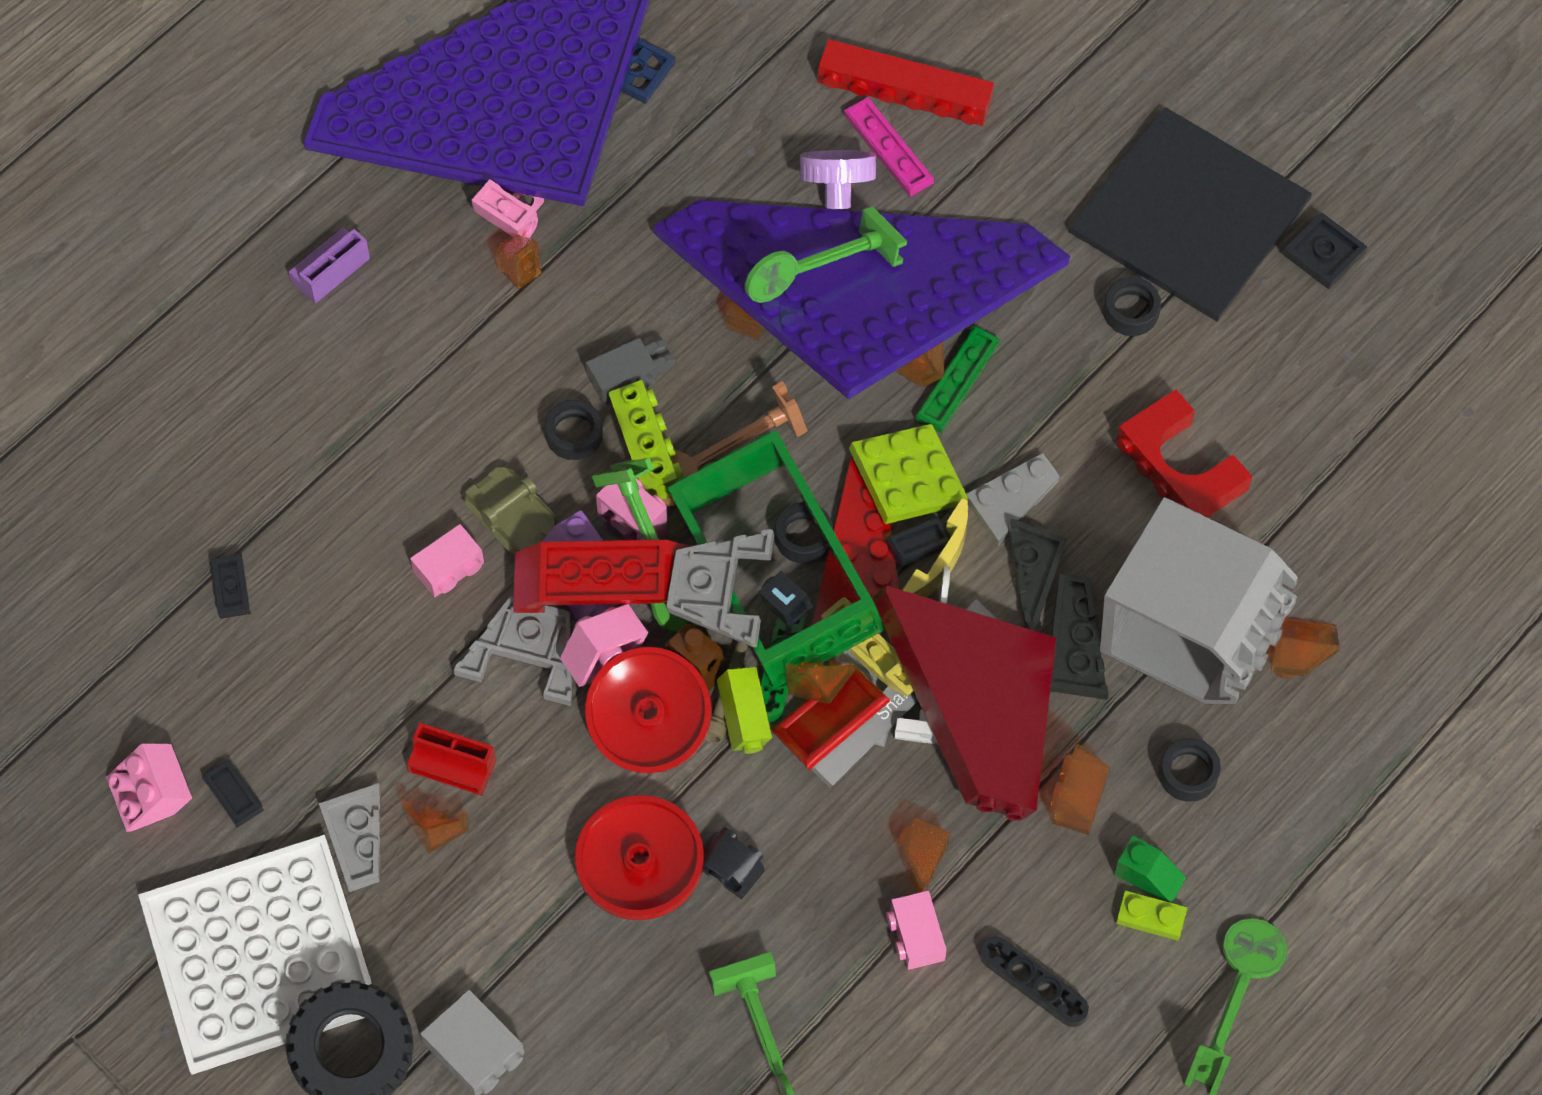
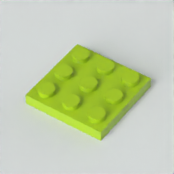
(908, 473)

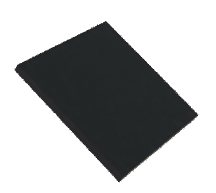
(1190, 213)

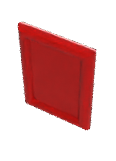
(820, 727)

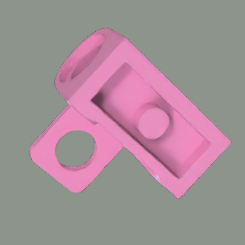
(506, 210)

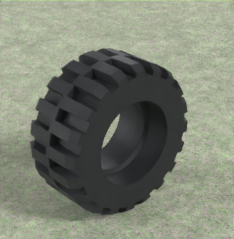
(342, 1000)

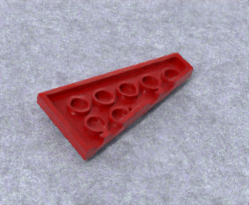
(863, 539)

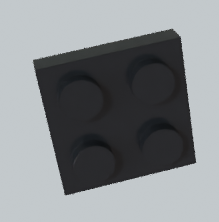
(1325, 250)

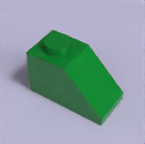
(1149, 870)

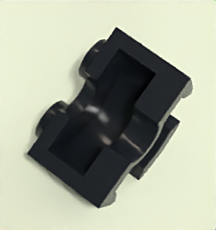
(732, 862)

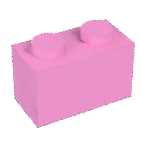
(447, 561)
(917, 930)

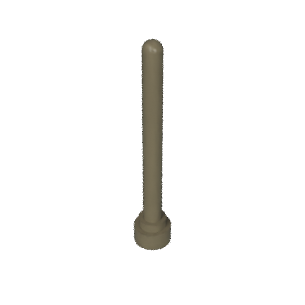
(717, 726)

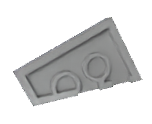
(1012, 495)
(355, 834)

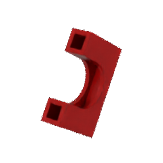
(1155, 425)

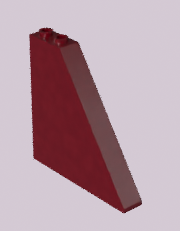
(981, 694)

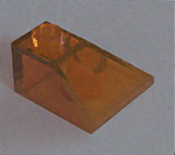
(1303, 647)

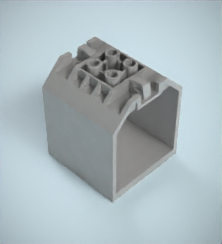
(1196, 605)

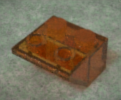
(1079, 790)

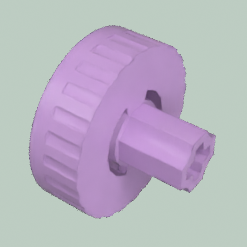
(837, 171)

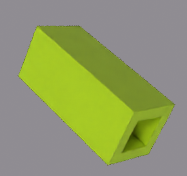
(744, 709)

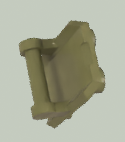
(510, 509)

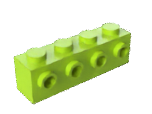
(644, 436)

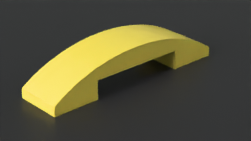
(926, 584)
(877, 657)

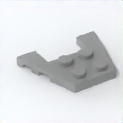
(705, 583)
(528, 639)

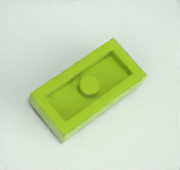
(1151, 915)

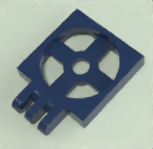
(656, 77)

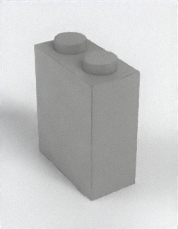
(473, 1044)

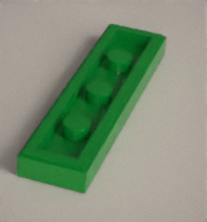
(958, 379)

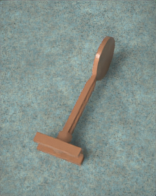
(786, 411)

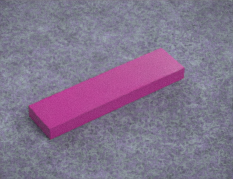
(888, 147)

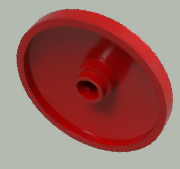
(648, 710)
(639, 857)

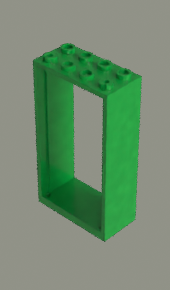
(825, 637)

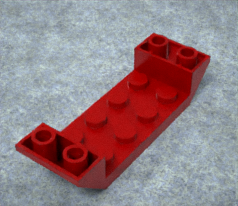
(593, 573)

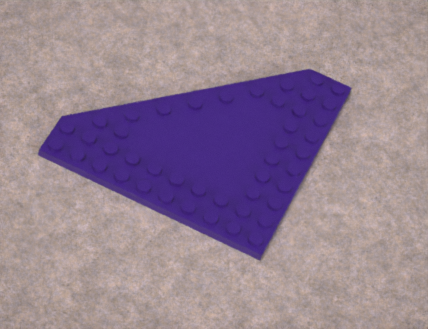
(496, 100)
(860, 312)

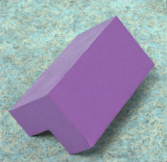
(330, 264)

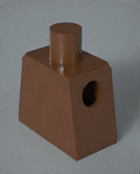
(700, 652)

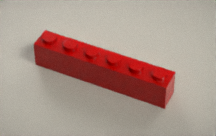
(905, 82)

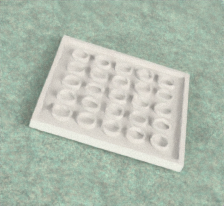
(249, 949)

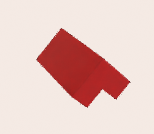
(451, 759)

